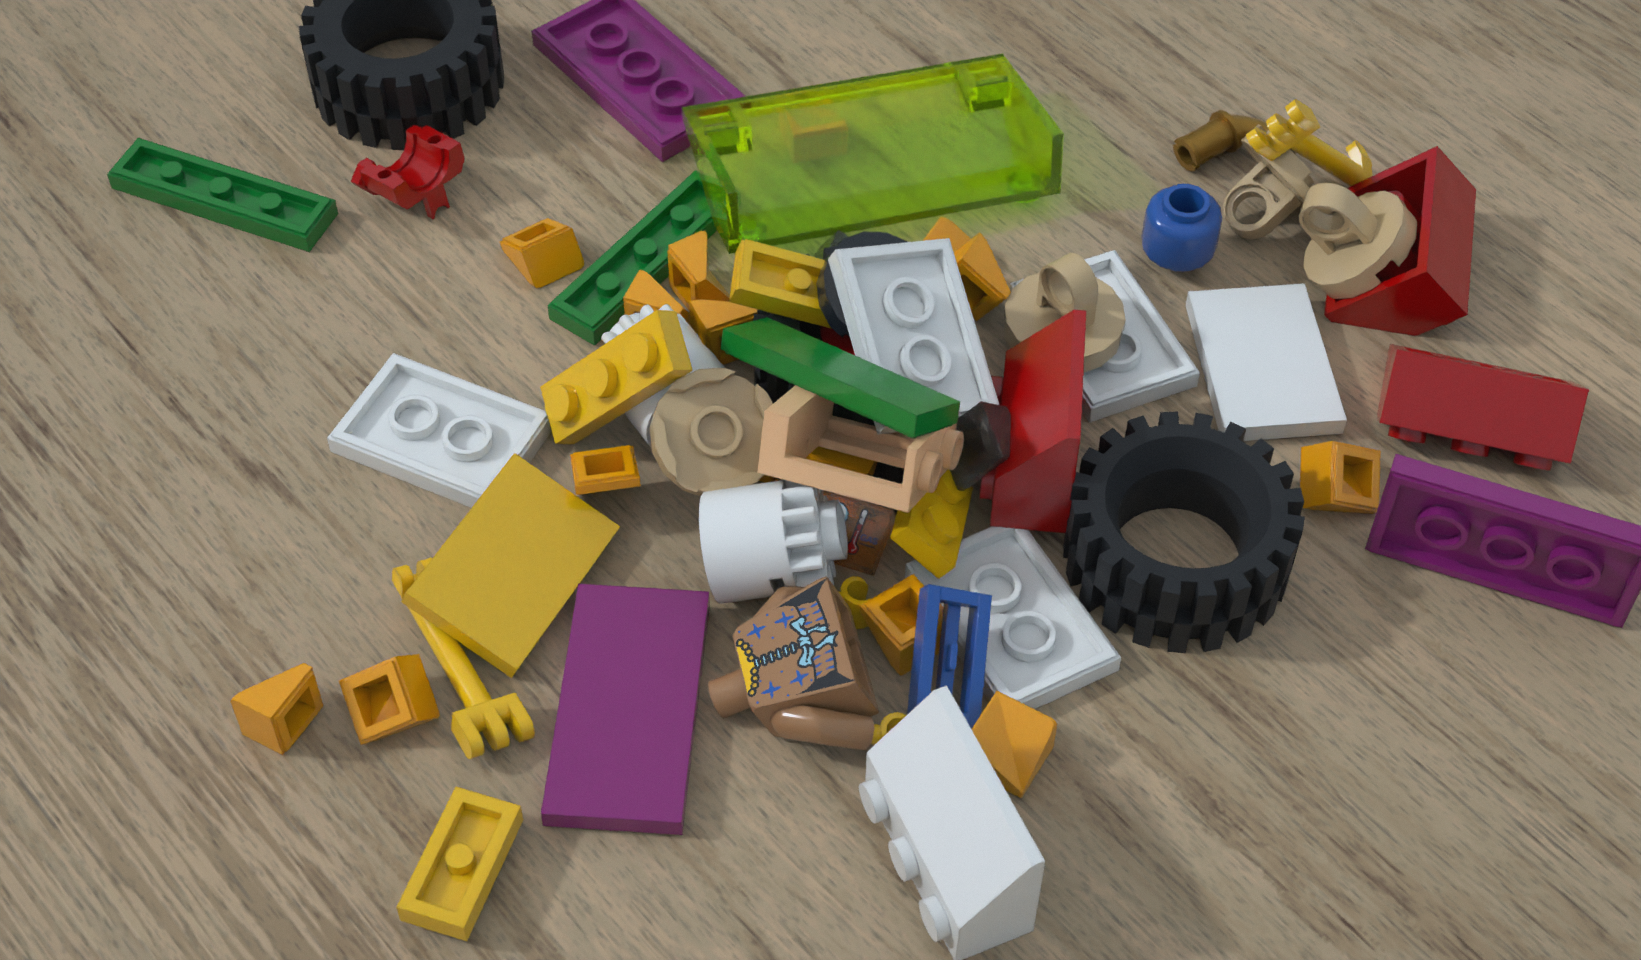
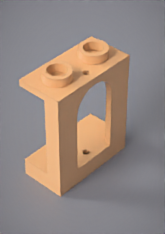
(805, 421)

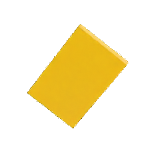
(511, 565)

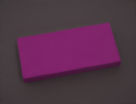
(633, 69)
(1508, 540)
(627, 710)

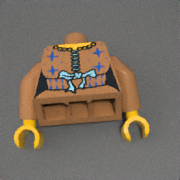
(806, 668)

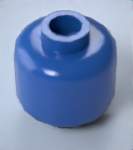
(1181, 228)

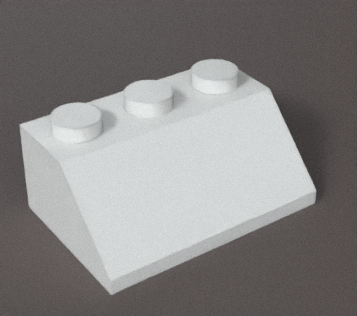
(953, 829)

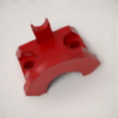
(418, 174)

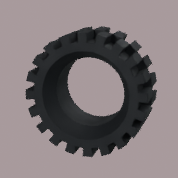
(393, 94)
(1193, 472)

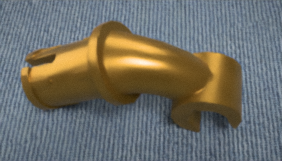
(1218, 135)

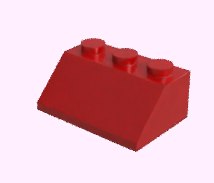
(1435, 276)
(1045, 405)
(1480, 406)

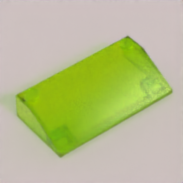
(873, 151)

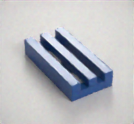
(975, 648)

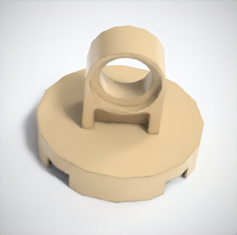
(1278, 182)
(1354, 239)
(1057, 291)
(709, 431)

